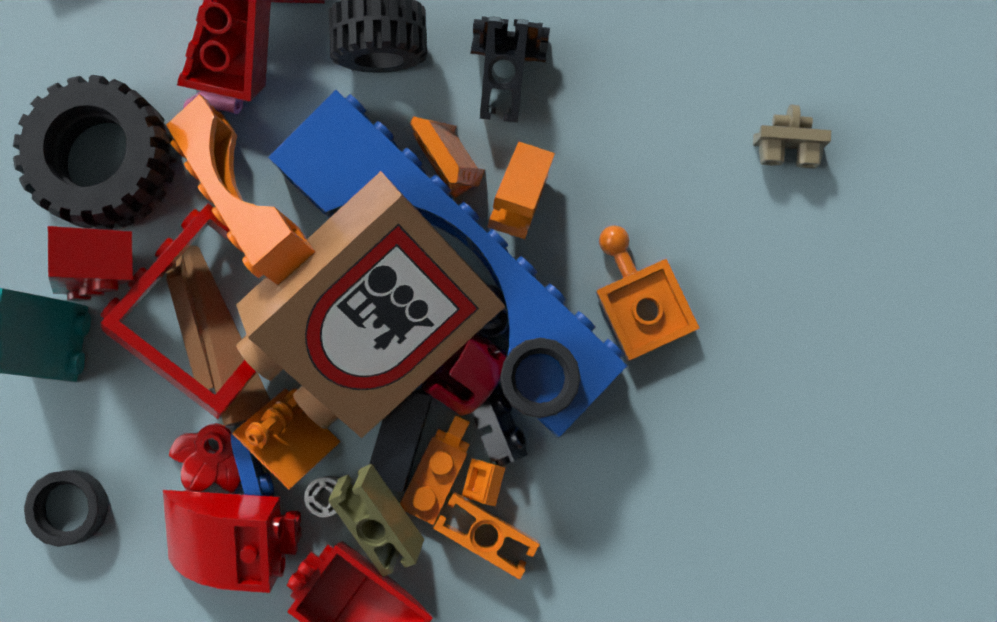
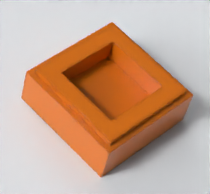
(483, 482)

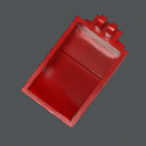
(229, 538)
(349, 588)

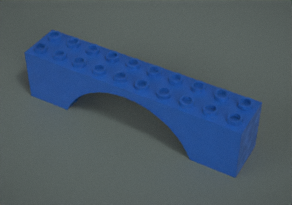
(342, 151)

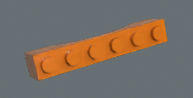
(264, 234)

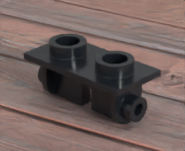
(536, 39)
(507, 440)

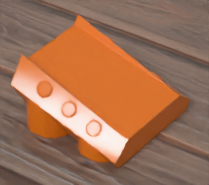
(447, 155)

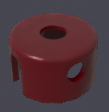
(467, 375)

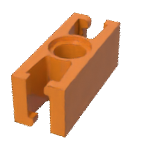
(520, 190)
(488, 552)

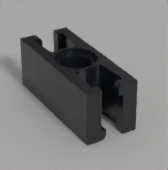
(491, 80)
(399, 440)

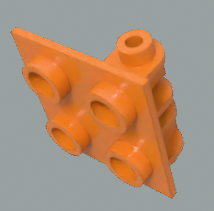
(285, 439)

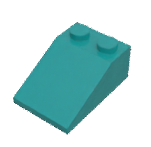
(42, 336)

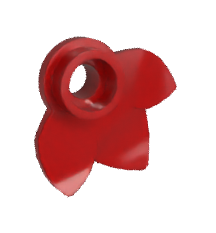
(202, 463)

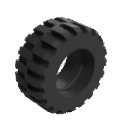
(56, 125)

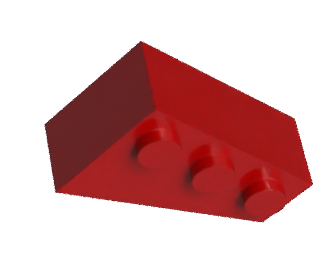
(88, 261)

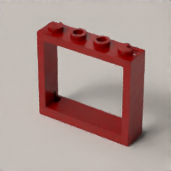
(142, 283)

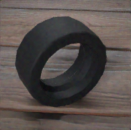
(565, 359)
(36, 512)

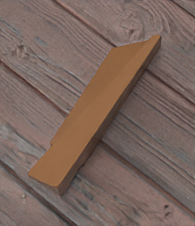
(210, 334)

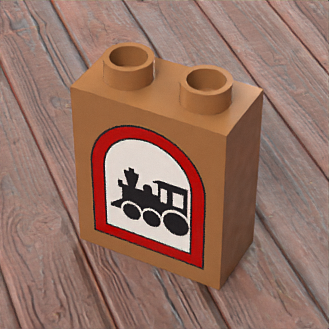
(365, 311)

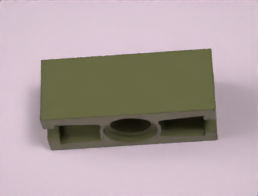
(376, 520)

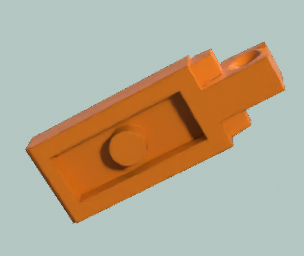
(437, 472)

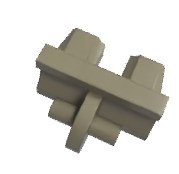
(793, 135)

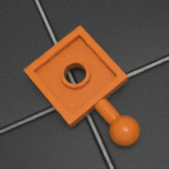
(651, 283)

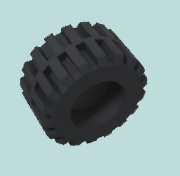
(378, 34)

